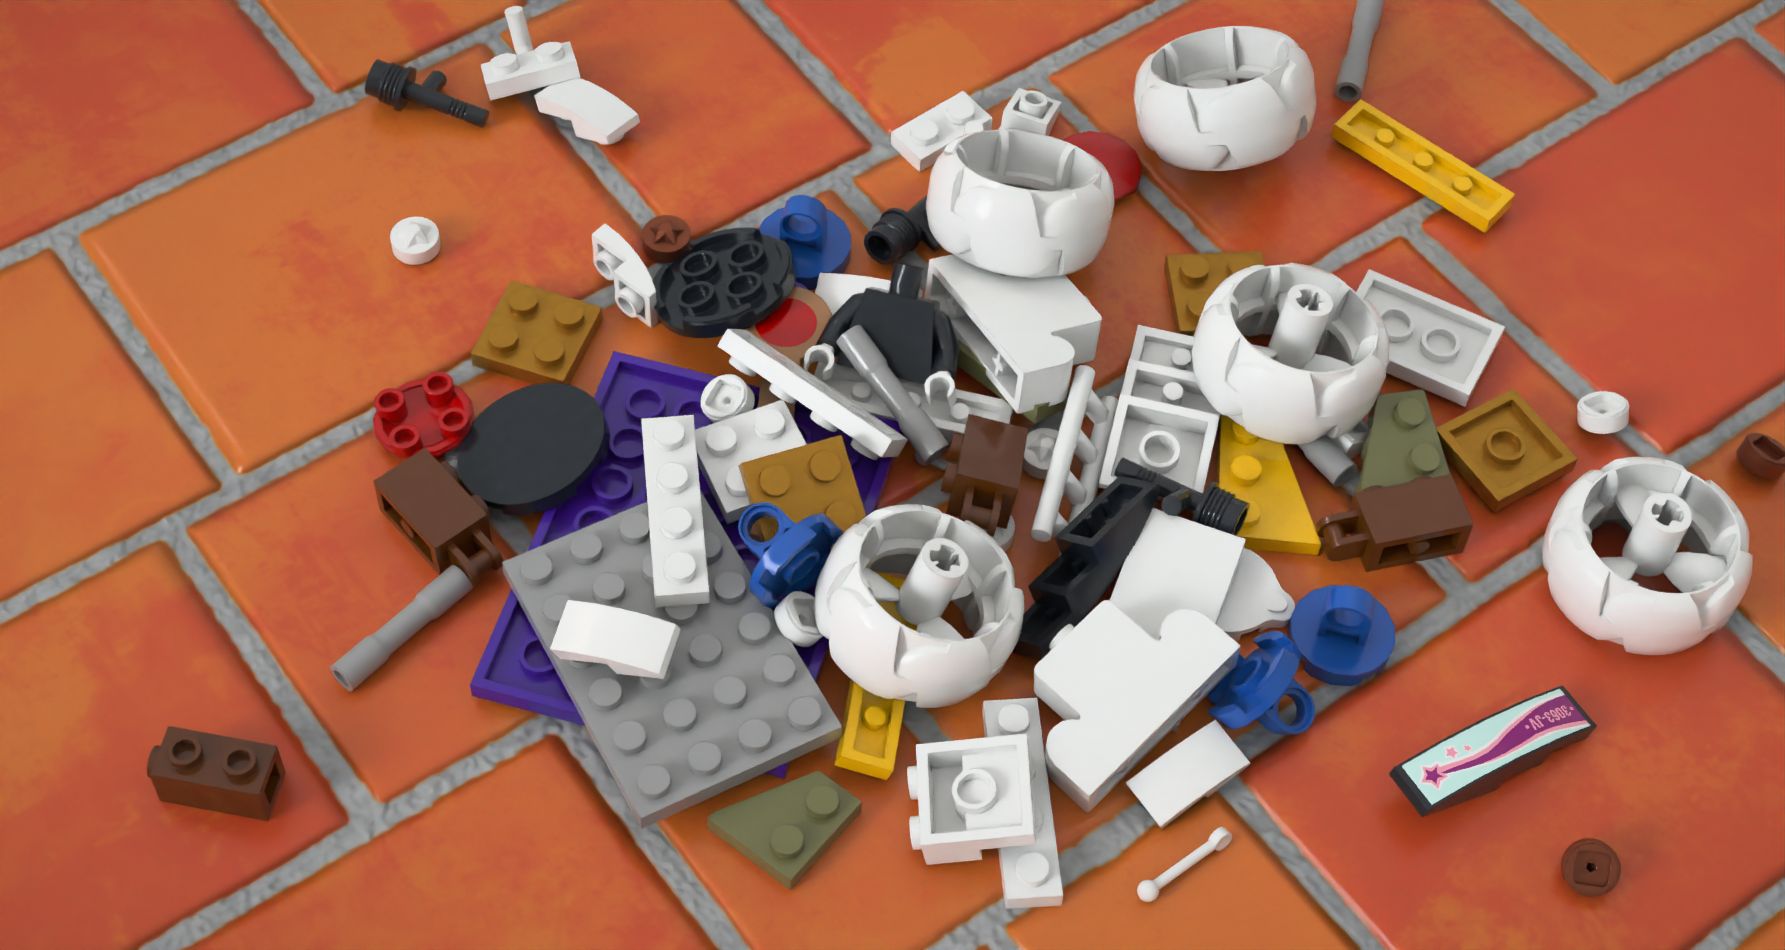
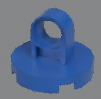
(814, 235)
(790, 558)
(1342, 634)
(1259, 683)

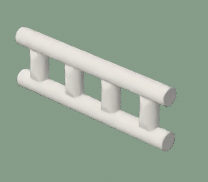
(1073, 441)

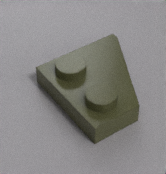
(1401, 441)
(787, 825)

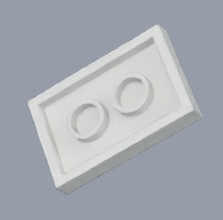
(1431, 339)

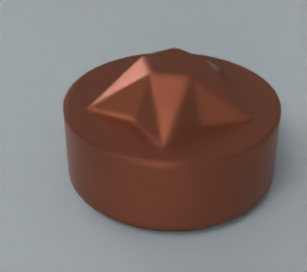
(666, 238)
(1762, 456)
(1590, 867)

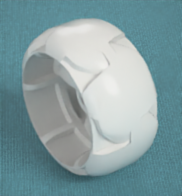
(1225, 98)
(1019, 203)
(1287, 388)
(1663, 509)
(942, 564)

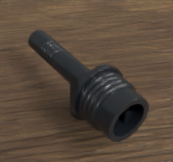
(397, 85)
(899, 233)
(1213, 508)

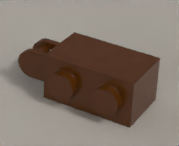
(984, 472)
(438, 515)
(1399, 524)

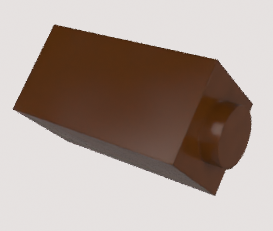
(216, 773)

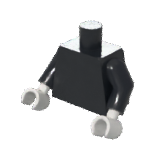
(904, 327)

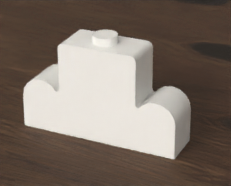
(1017, 327)
(1123, 692)

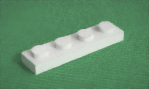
(796, 384)
(945, 417)
(675, 511)
(1028, 871)

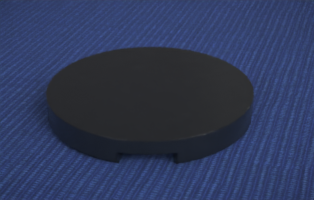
(724, 283)
(533, 448)

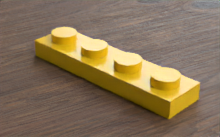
(1423, 165)
(870, 721)

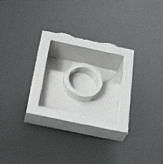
(971, 797)

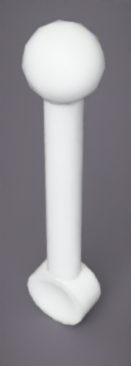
(1218, 840)

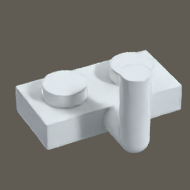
(529, 68)
(927, 135)

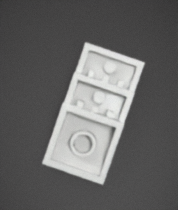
(1162, 413)

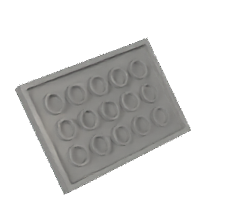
(733, 687)

